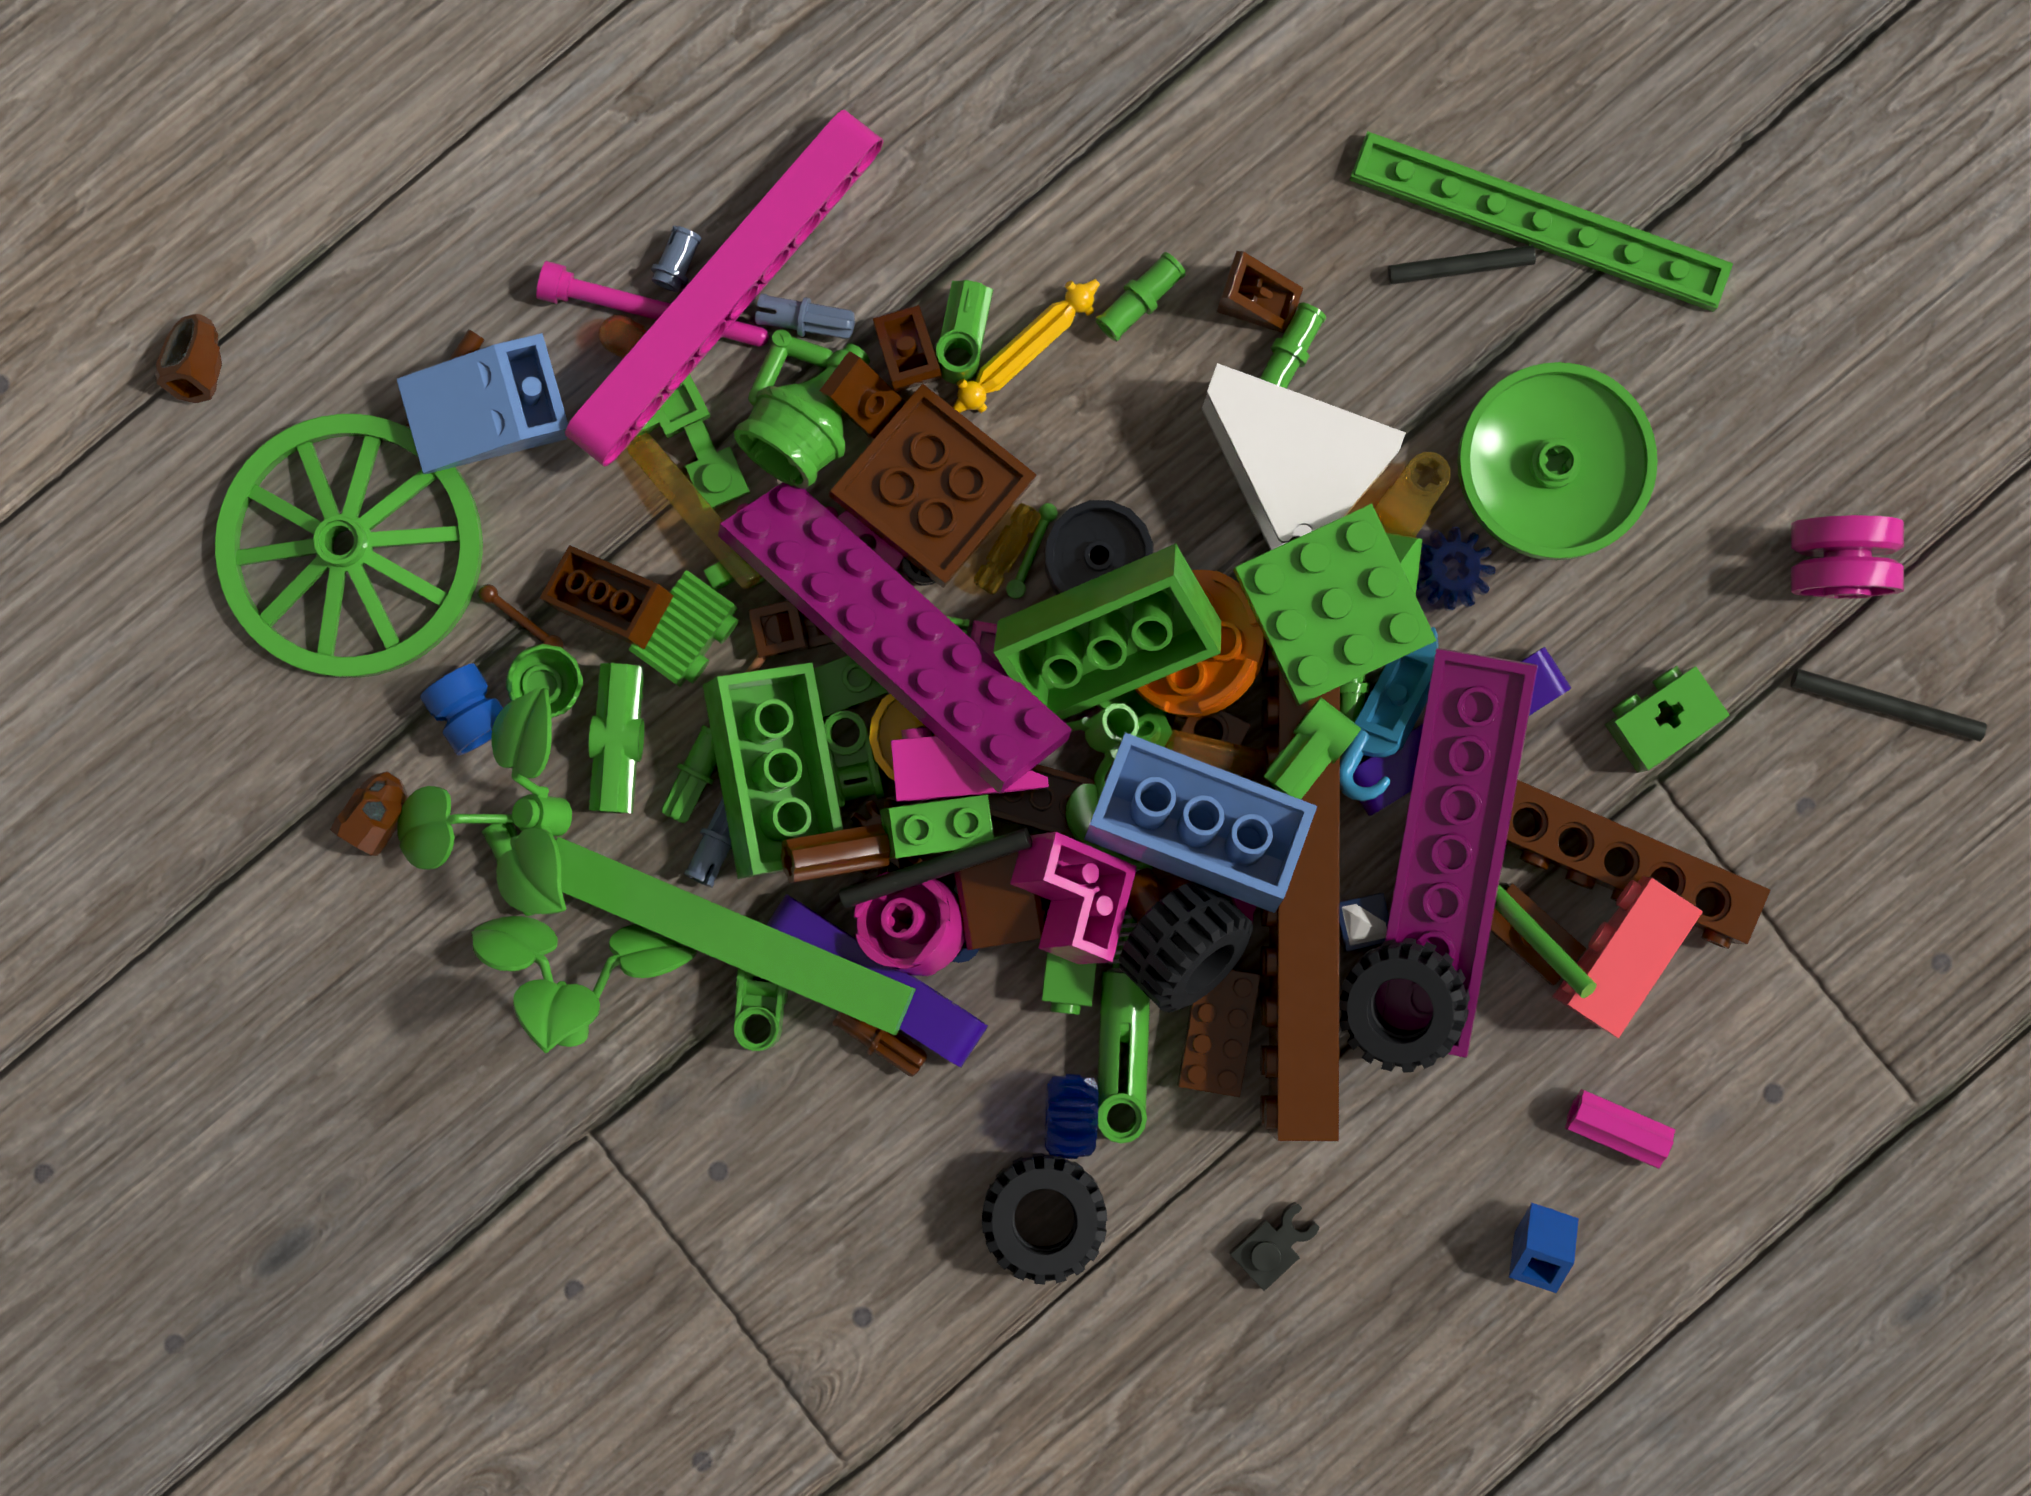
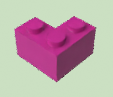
(1085, 894)

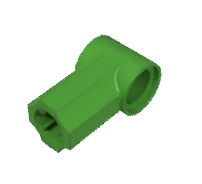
(964, 328)
(1317, 741)

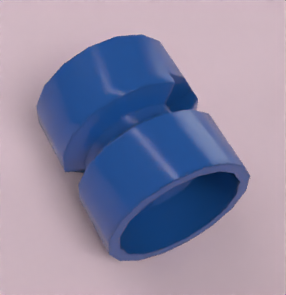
(462, 703)

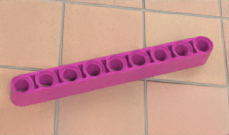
(723, 288)

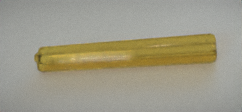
(689, 505)

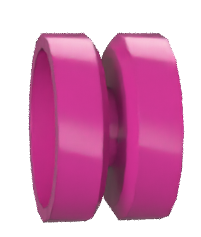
(1847, 554)

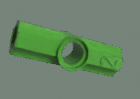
(616, 738)

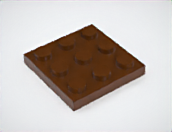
(932, 485)

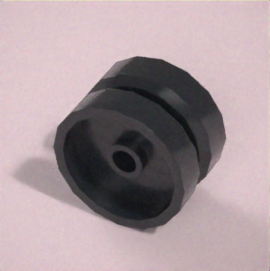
(1092, 526)

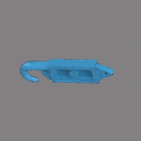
(1388, 716)

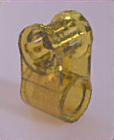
(1406, 503)

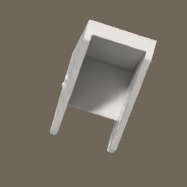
(1294, 454)

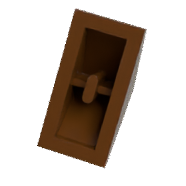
(1259, 294)

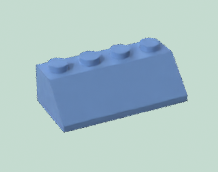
(1200, 823)

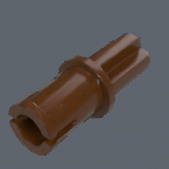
(892, 1048)

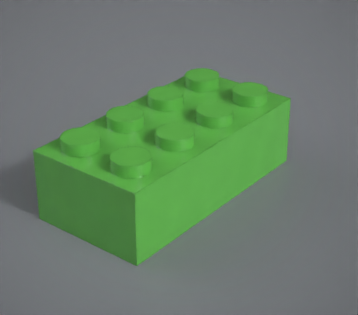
(1110, 634)
(771, 762)

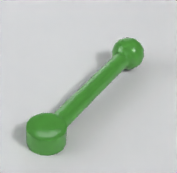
(1016, 587)

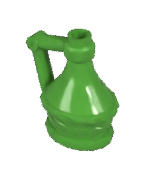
(794, 425)

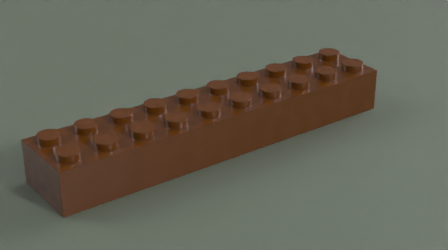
(1302, 950)

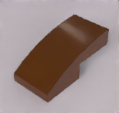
(784, 630)

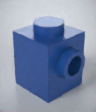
(1548, 1238)

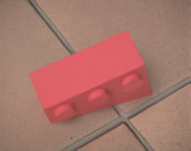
(1630, 953)

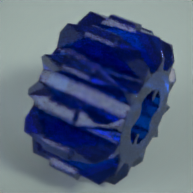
(1469, 567)
(1071, 1116)

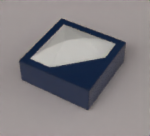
(1363, 921)

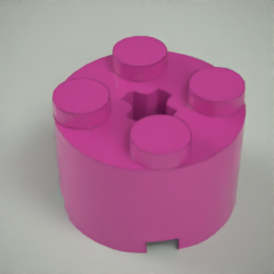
(914, 949)

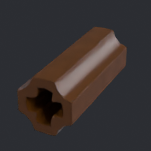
(835, 853)

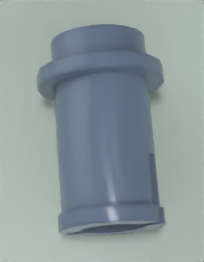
(676, 259)

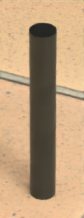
(1461, 264)

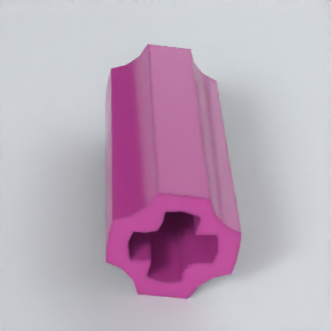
(1620, 1128)

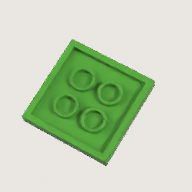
(1334, 604)

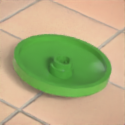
(1557, 461)

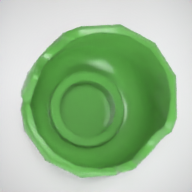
(546, 668)

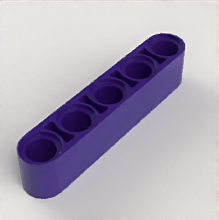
(1401, 765)
(930, 1016)

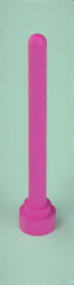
(559, 284)

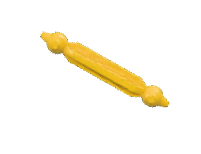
(1026, 346)

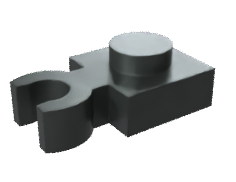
(1268, 1251)

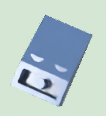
(484, 404)

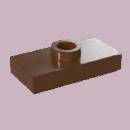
(862, 395)
(1513, 940)

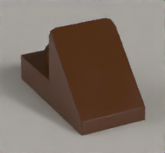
(907, 348)

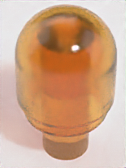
(620, 334)

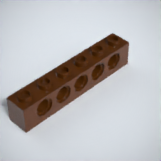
(1736, 898)

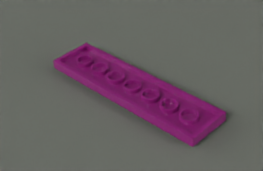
(895, 634)
(1458, 824)

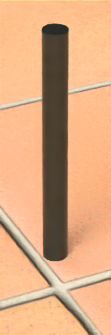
(1888, 705)
(935, 867)

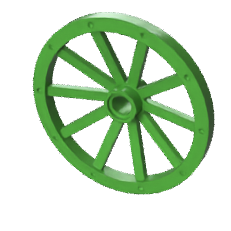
(230, 557)

